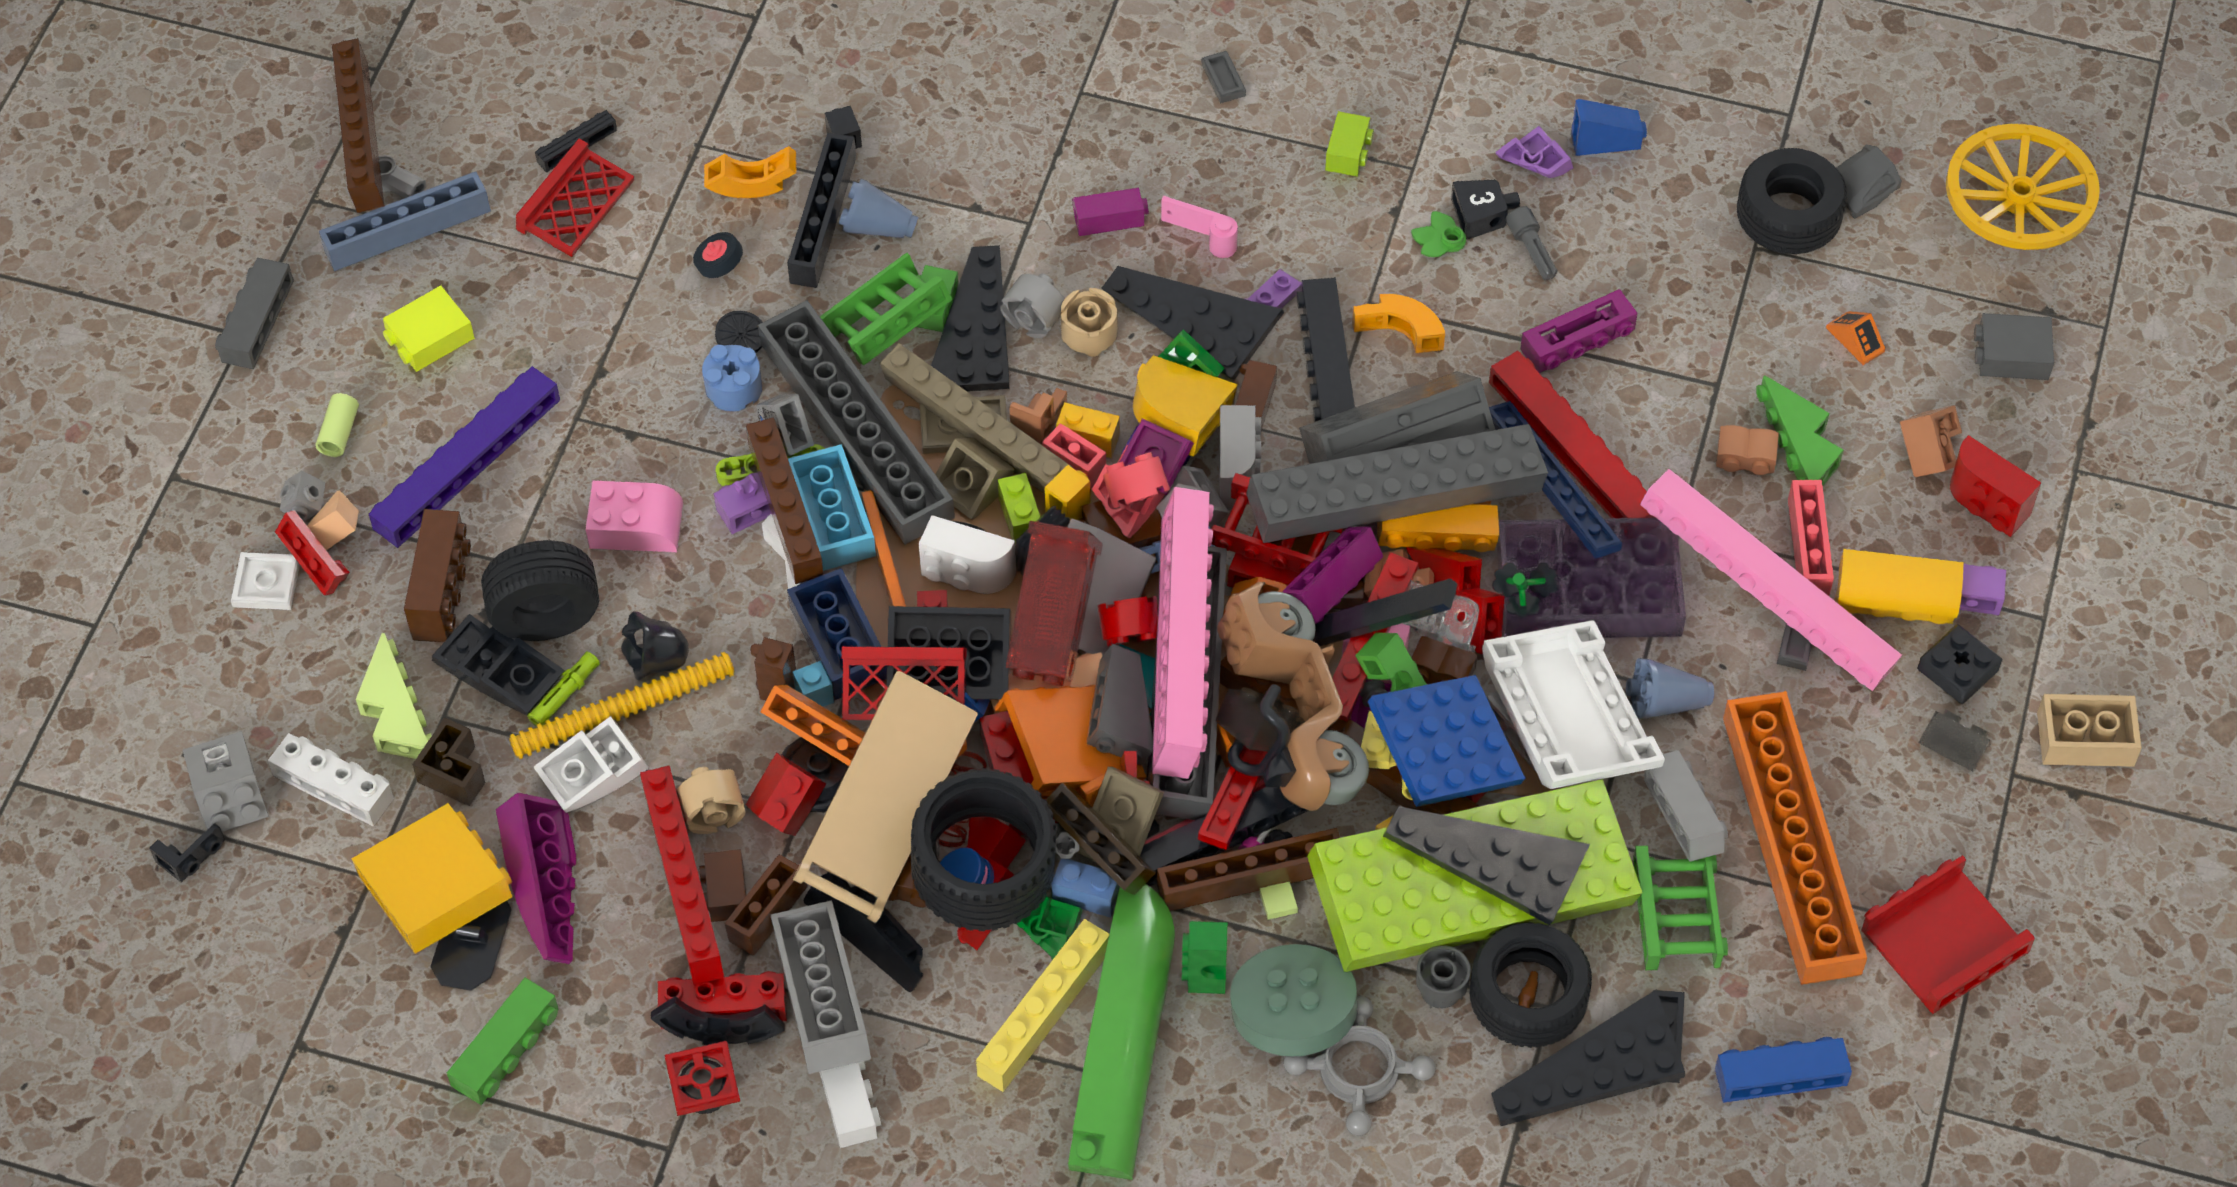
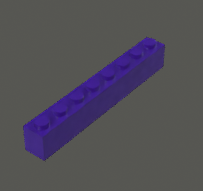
(464, 456)

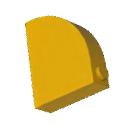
(1181, 399)

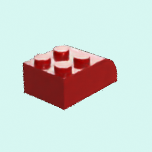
(1993, 487)

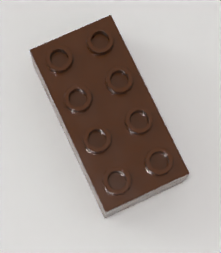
(437, 575)

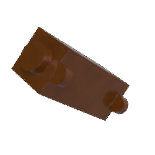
(1257, 387)
(773, 665)

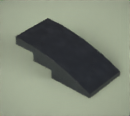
(497, 665)

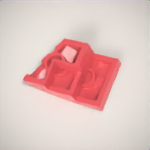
(1127, 517)

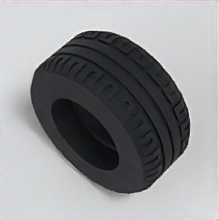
(1797, 173)
(540, 590)

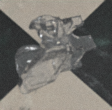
(1445, 626)

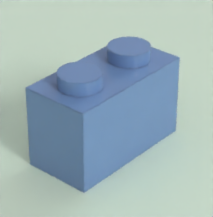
(1085, 887)

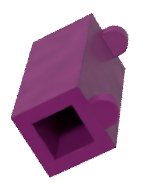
(1109, 211)

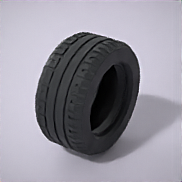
(1530, 944)

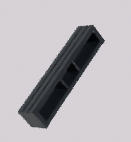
(589, 131)

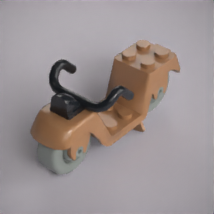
(1273, 641)

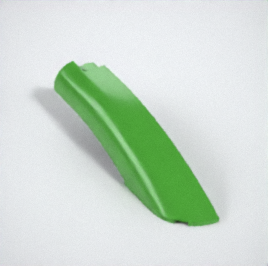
(1123, 1036)

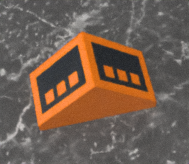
(1858, 335)

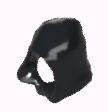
(662, 647)

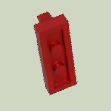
(310, 553)

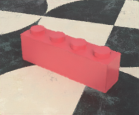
(1810, 533)

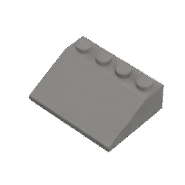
(1117, 575)

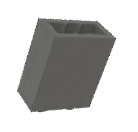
(2014, 346)

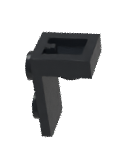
(188, 862)

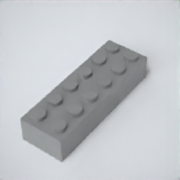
(820, 987)

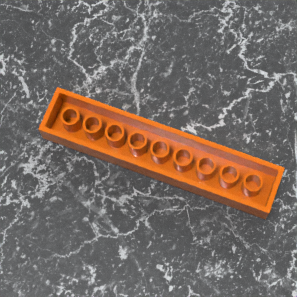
(1794, 838)

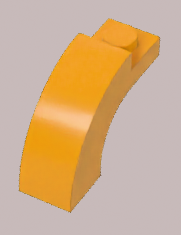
(750, 179)
(1403, 315)

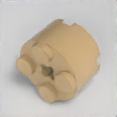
(1089, 321)
(710, 800)

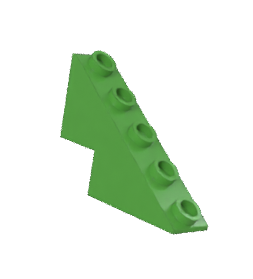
(1800, 432)

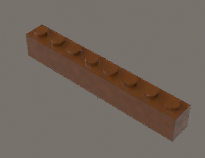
(357, 125)

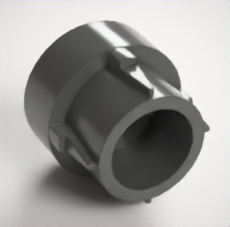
(1443, 962)

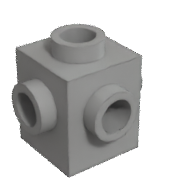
(302, 494)

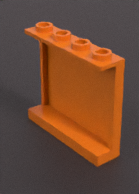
(1054, 736)

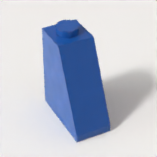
(1605, 128)

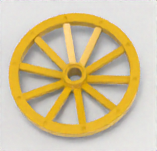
(2021, 192)

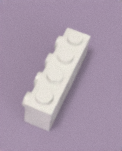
(331, 778)

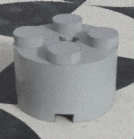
(1033, 304)

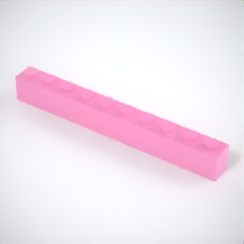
(1770, 580)

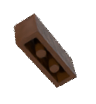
(773, 893)

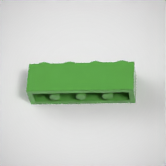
(503, 1041)

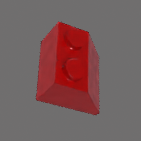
(785, 795)

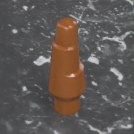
(1528, 993)

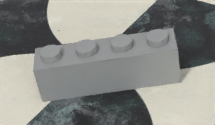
(1686, 807)

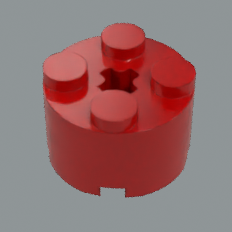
(1129, 619)

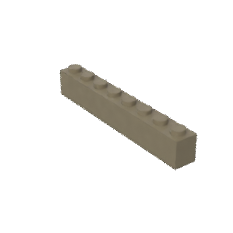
(970, 416)

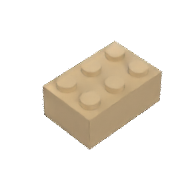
(2089, 730)

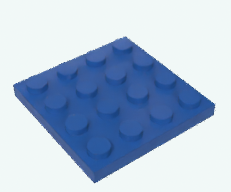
(1446, 740)

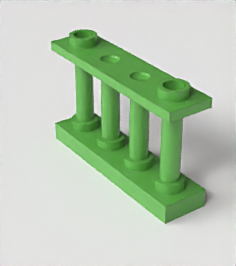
(894, 323)
(1653, 921)

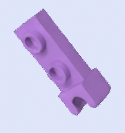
(1277, 290)

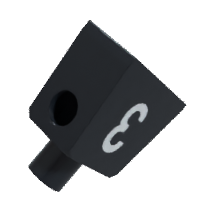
(1481, 206)

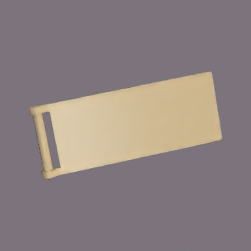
(872, 812)

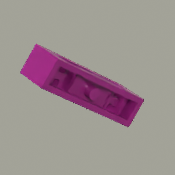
(1579, 331)

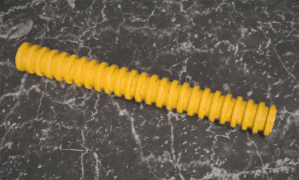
(622, 704)

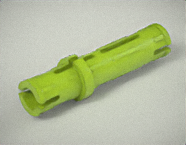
(571, 681)

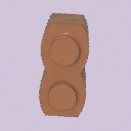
(1747, 449)

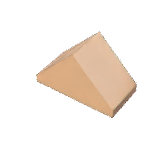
(334, 520)

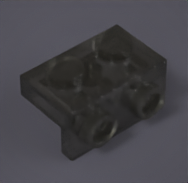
(1954, 740)

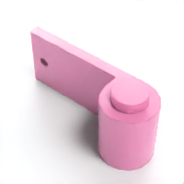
(1219, 227)

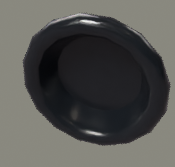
(820, 765)

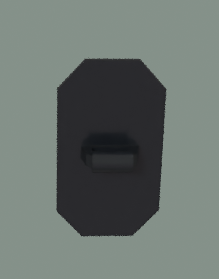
(470, 953)

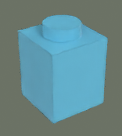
(814, 683)

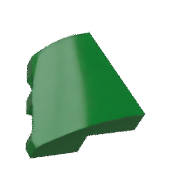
(1189, 353)

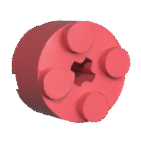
(1136, 480)

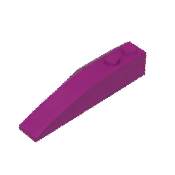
(540, 864)

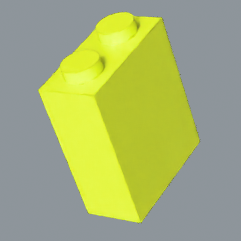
(427, 329)

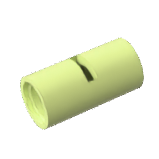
(337, 425)

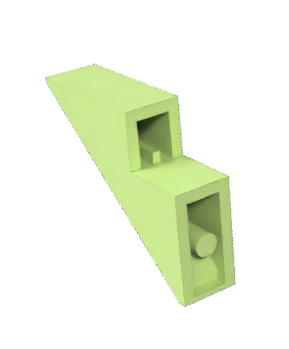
(389, 700)

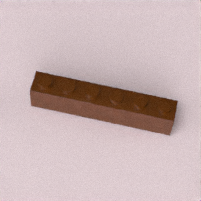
(784, 500)
(1239, 871)

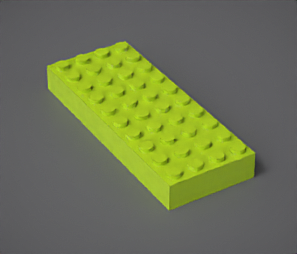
(1398, 905)

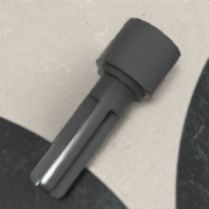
(1525, 229)

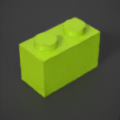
(1348, 144)
(1017, 504)

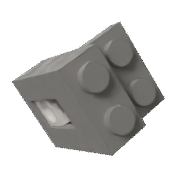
(225, 782)

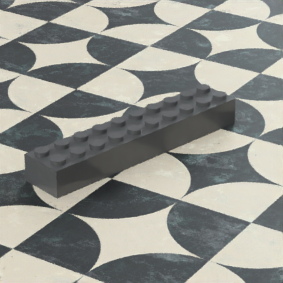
(857, 419)
(1396, 483)
(1194, 796)

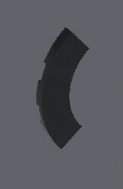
(712, 1028)

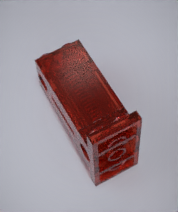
(1052, 603)

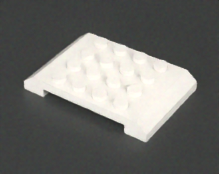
(1568, 705)

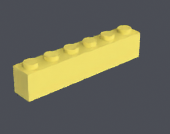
(1042, 1006)

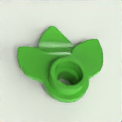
(1437, 237)

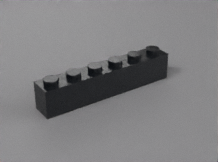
(821, 210)
(1325, 347)

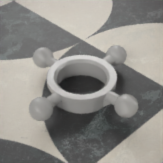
(1358, 1121)

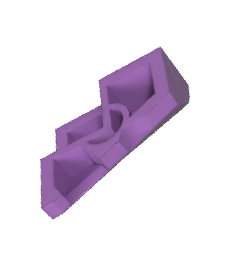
(1537, 154)

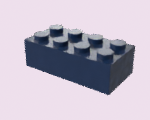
(833, 620)

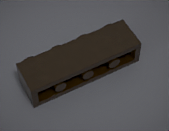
(1099, 839)

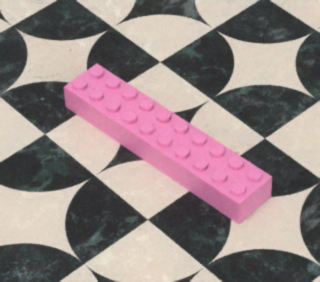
(1182, 634)

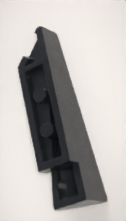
(882, 942)

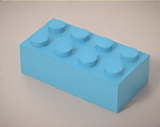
(833, 507)

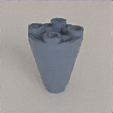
(876, 213)
(1666, 690)

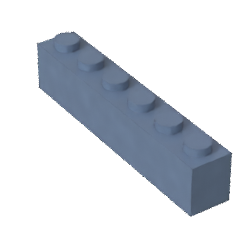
(404, 221)

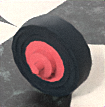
(718, 255)

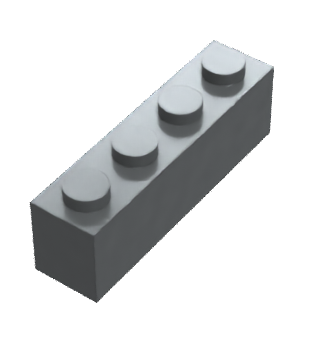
(254, 313)

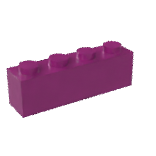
(1336, 571)

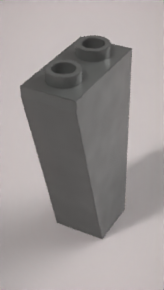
(1120, 706)

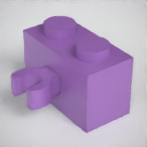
(742, 503)

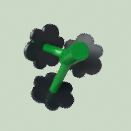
(1511, 581)

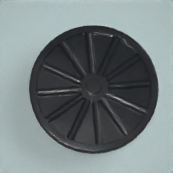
(739, 329)

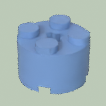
(732, 377)

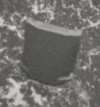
(1868, 179)

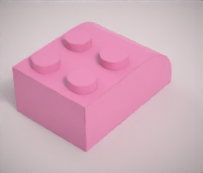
(633, 516)

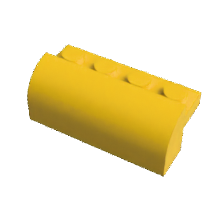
(1899, 586)

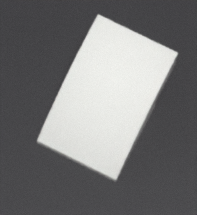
(590, 766)

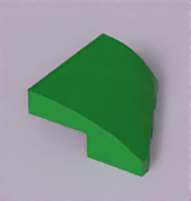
(1051, 924)

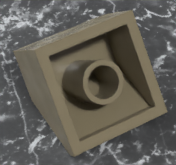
(972, 475)

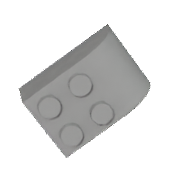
(1238, 447)

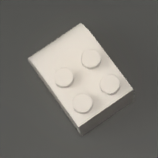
(966, 557)

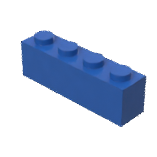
(1782, 1069)

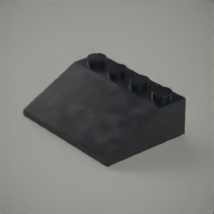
(980, 630)

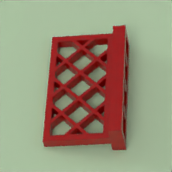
(552, 190)
(899, 657)

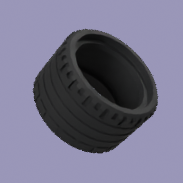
(979, 795)

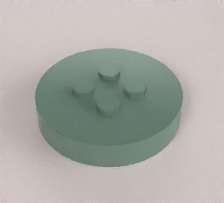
(1293, 1000)

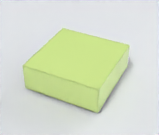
(1278, 900)

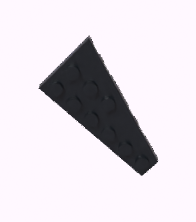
(974, 336)

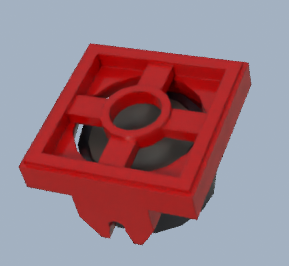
(703, 1083)

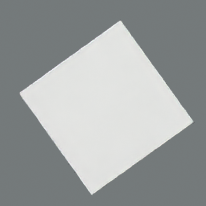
(265, 581)

